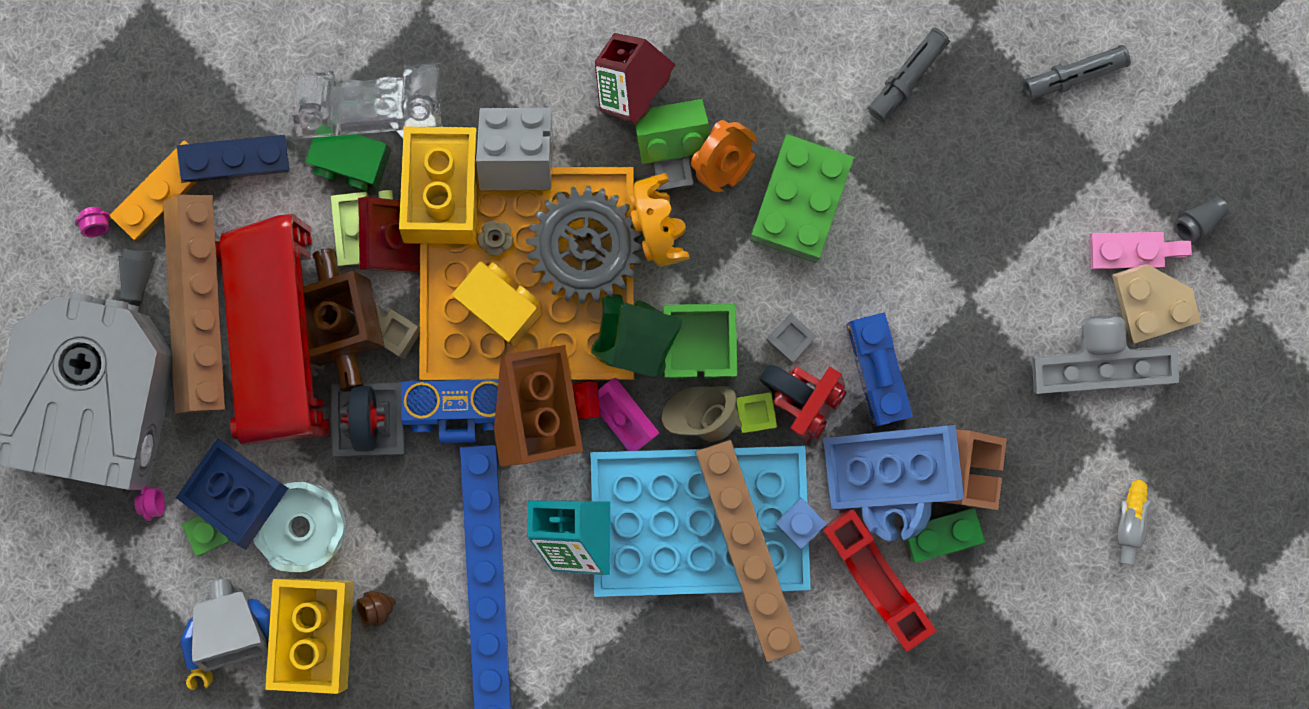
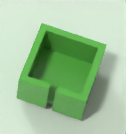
(703, 343)

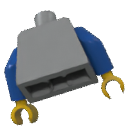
(223, 632)

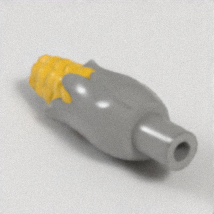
(1133, 521)

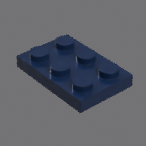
(232, 493)

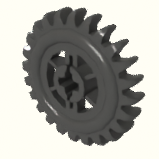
(555, 225)

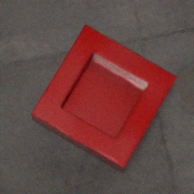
(586, 400)

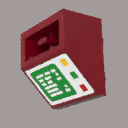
(630, 76)

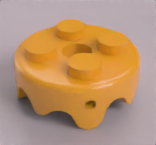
(652, 217)

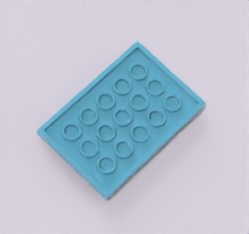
(667, 528)

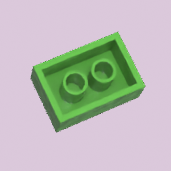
(801, 198)

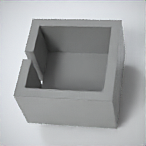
(515, 149)

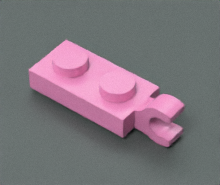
(1134, 249)

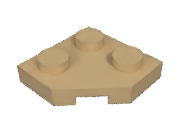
(1153, 303)

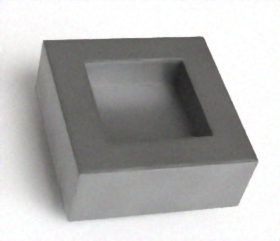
(678, 173)
(791, 338)

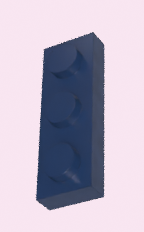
(232, 158)

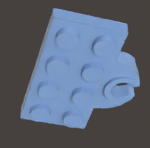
(894, 475)

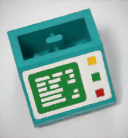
(571, 534)

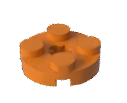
(710, 161)

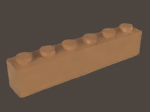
(193, 304)
(748, 551)

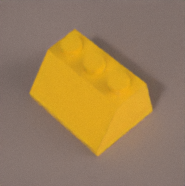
(310, 635)

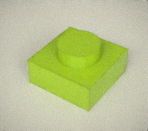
(756, 412)

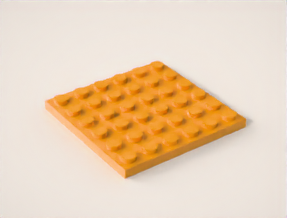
(466, 348)

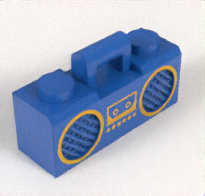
(878, 369)
(439, 401)

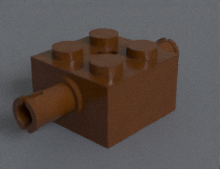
(340, 319)

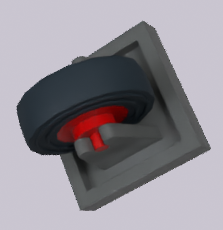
(367, 420)

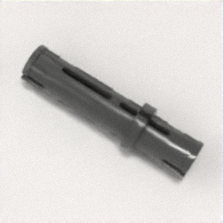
(1062, 77)
(899, 86)

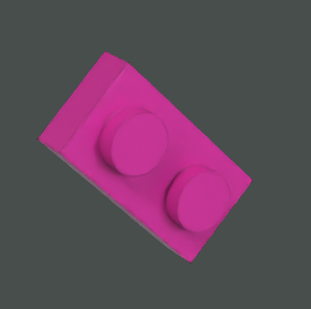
(625, 416)

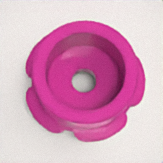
(93, 222)
(150, 503)

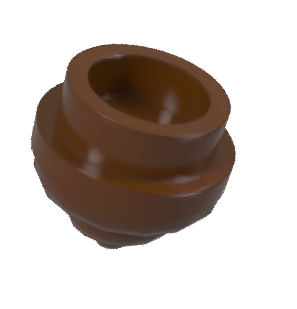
(374, 608)

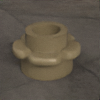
(492, 247)

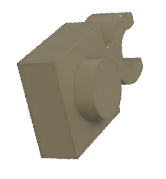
(397, 332)

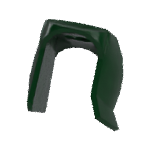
(635, 336)

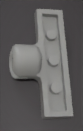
(1105, 361)

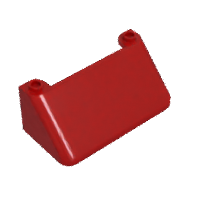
(269, 332)

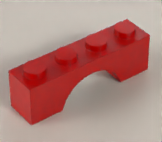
(877, 580)

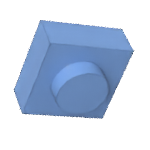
(800, 523)

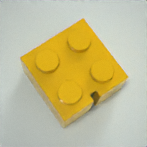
(496, 303)

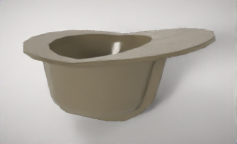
(702, 412)

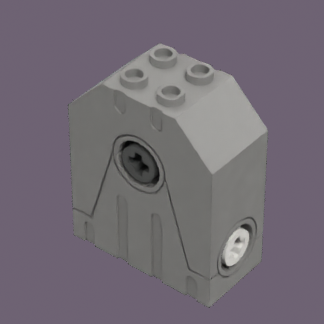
(85, 392)

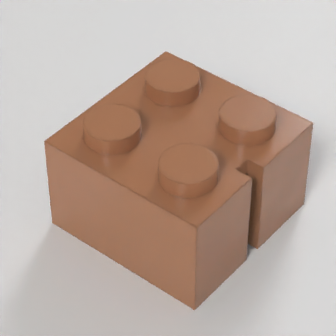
(983, 452)

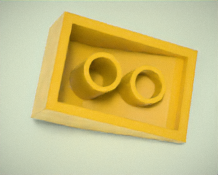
(439, 185)

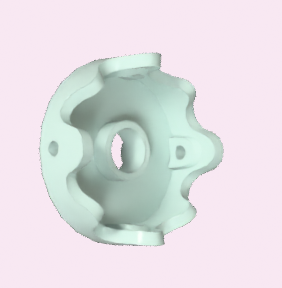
(326, 532)

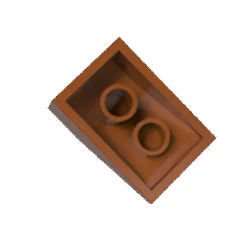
(535, 407)

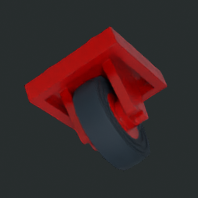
(793, 390)

